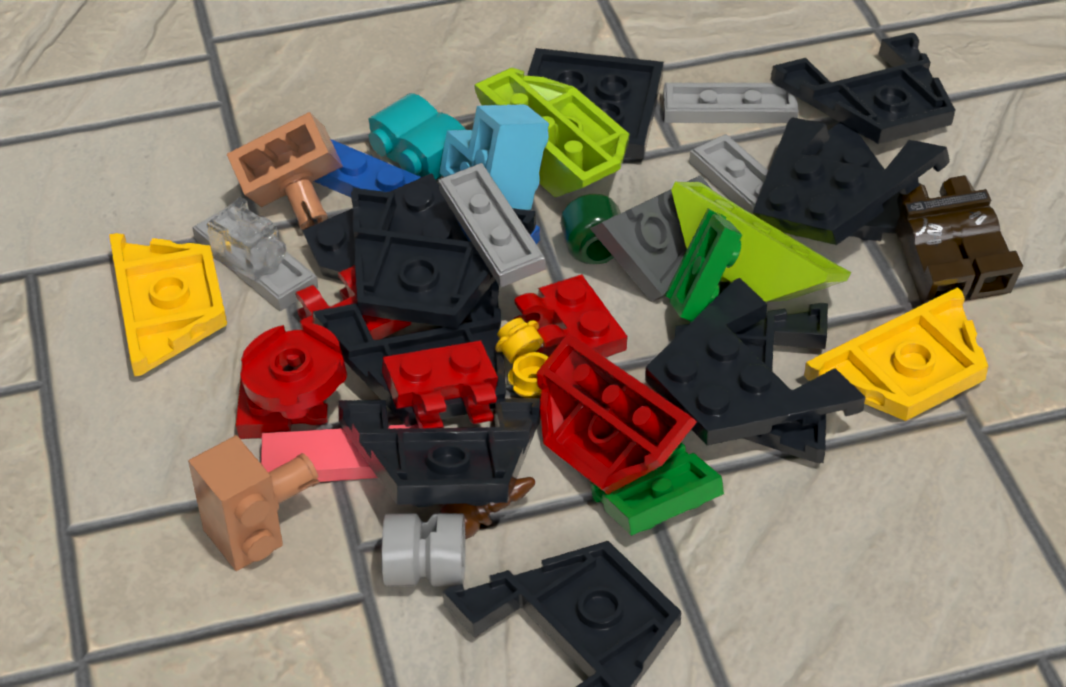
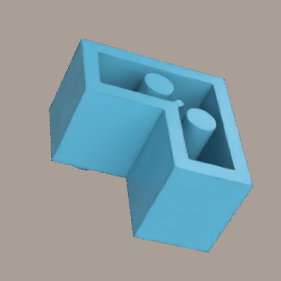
(507, 143)

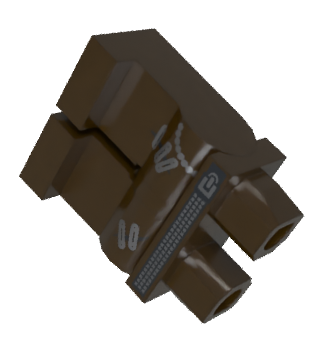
(955, 242)

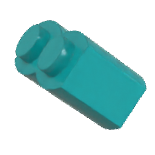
(412, 134)

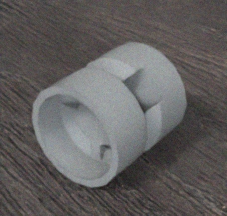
(423, 549)

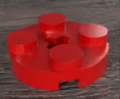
(296, 390)

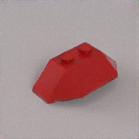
(604, 417)

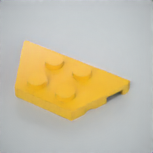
(166, 298)
(911, 359)

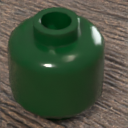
(576, 224)

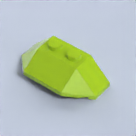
(581, 137)
(768, 259)

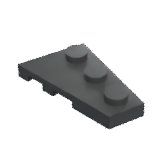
(647, 242)

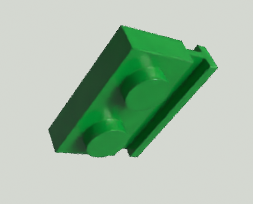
(708, 255)
(669, 490)

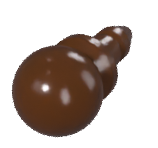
(480, 515)

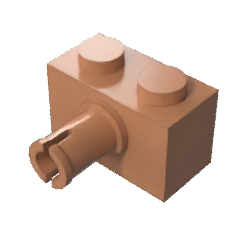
(287, 164)
(242, 499)

